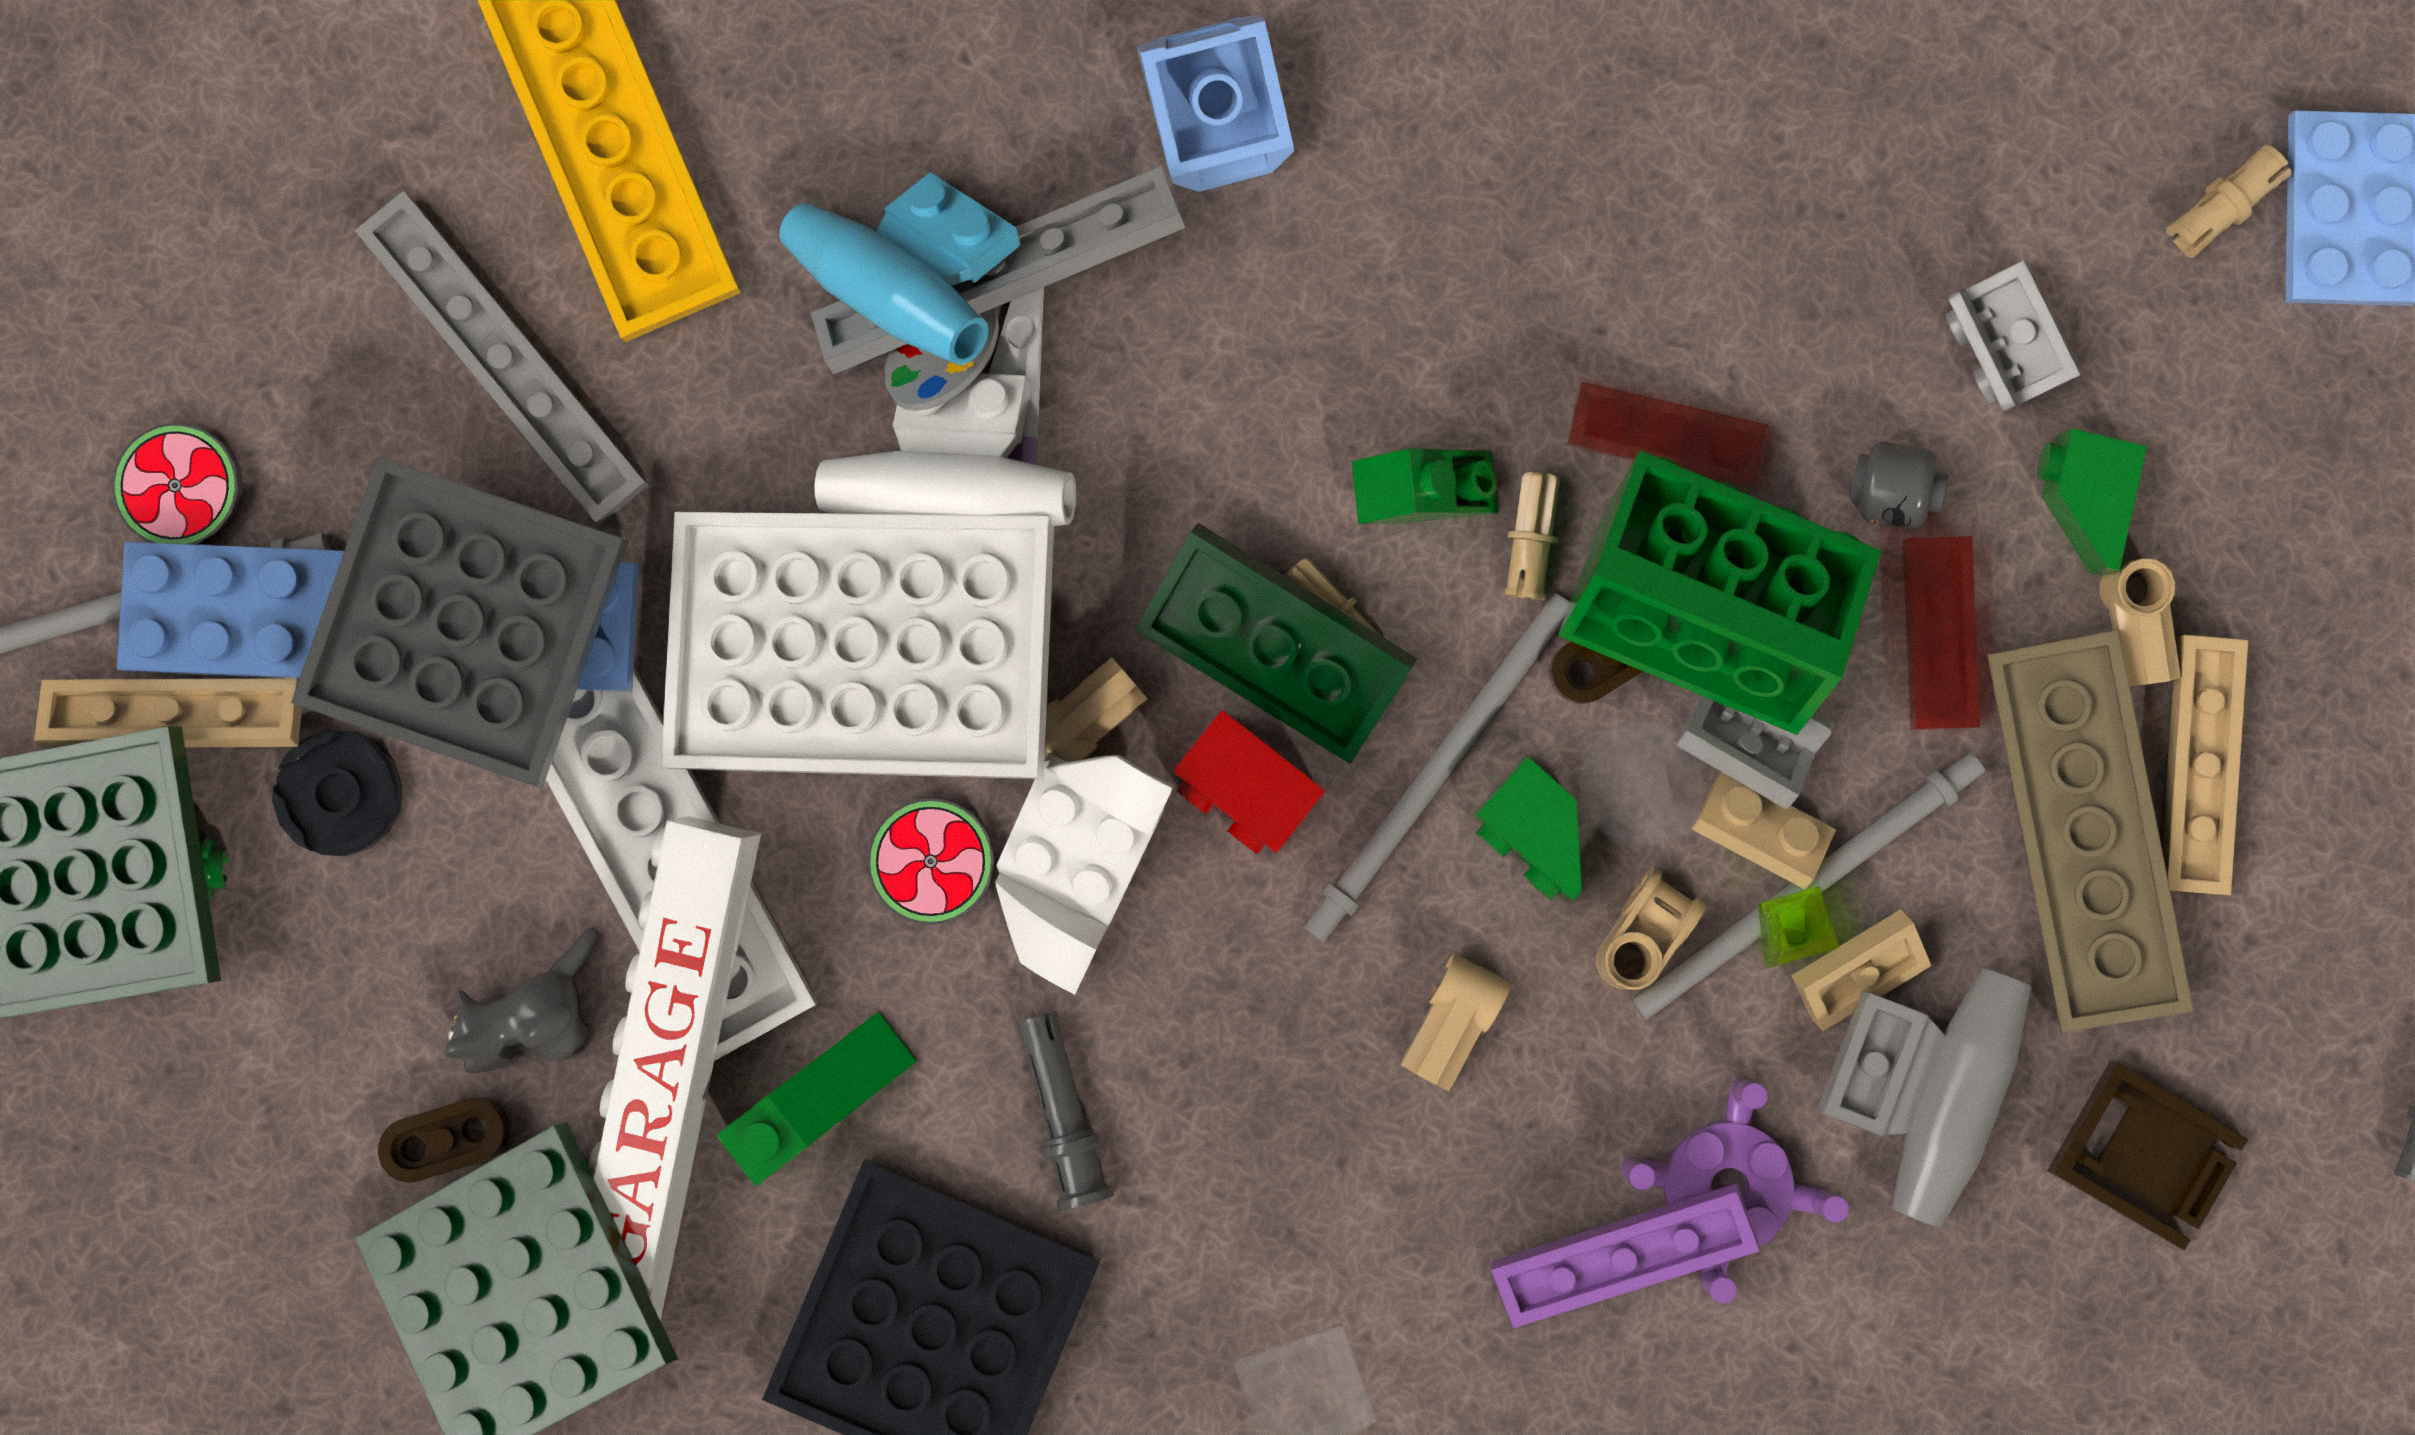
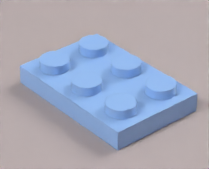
(2351, 208)

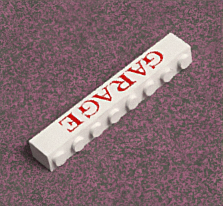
(671, 1036)

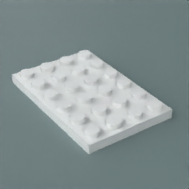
(859, 644)

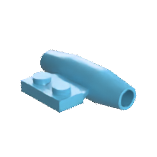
(907, 266)

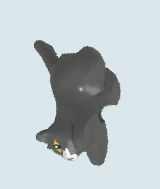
(535, 1016)

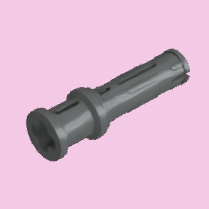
(1070, 1141)

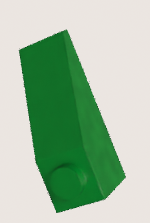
(816, 1098)

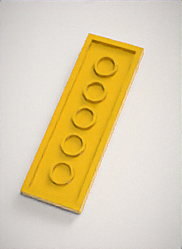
(613, 159)

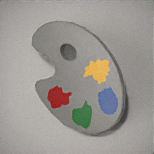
(927, 381)

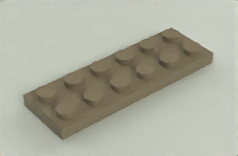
(2090, 832)

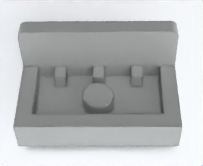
(2012, 336)
(1753, 750)

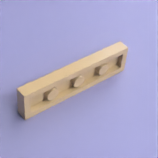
(208, 710)
(2204, 764)

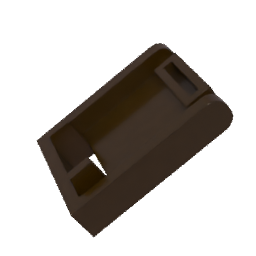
(2155, 1158)

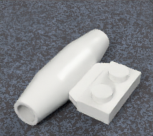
(953, 463)

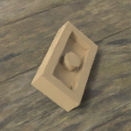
(1763, 831)
(1868, 962)

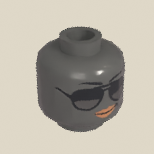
(1898, 485)

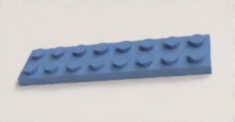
(262, 606)

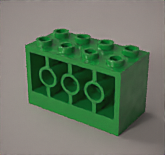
(1721, 593)

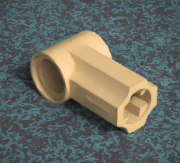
(2144, 628)
(1090, 712)
(1457, 1015)

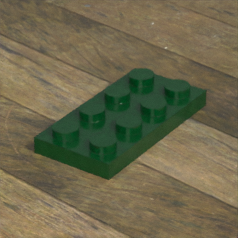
(1275, 643)

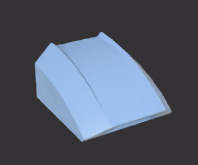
(1217, 103)

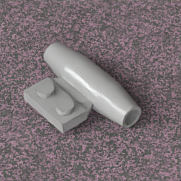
(1933, 1085)

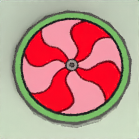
(177, 485)
(931, 861)

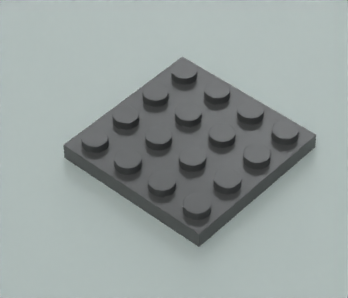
(460, 622)

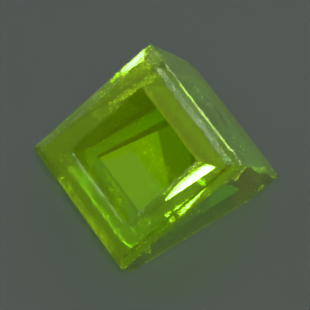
(1795, 927)

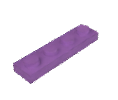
(1625, 1255)

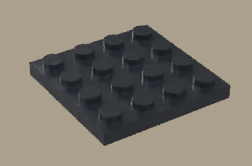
(929, 1316)

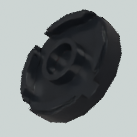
(360, 798)

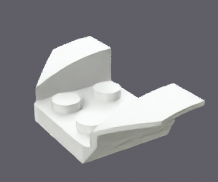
(1075, 860)

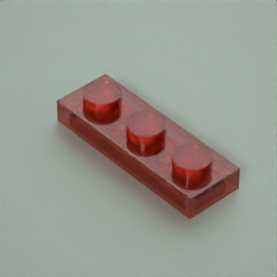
(1694, 438)
(1941, 633)

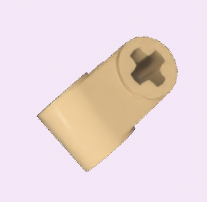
(1649, 929)

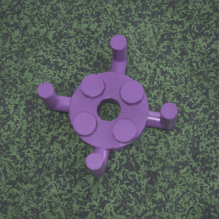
(1758, 1157)

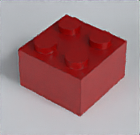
(1247, 783)

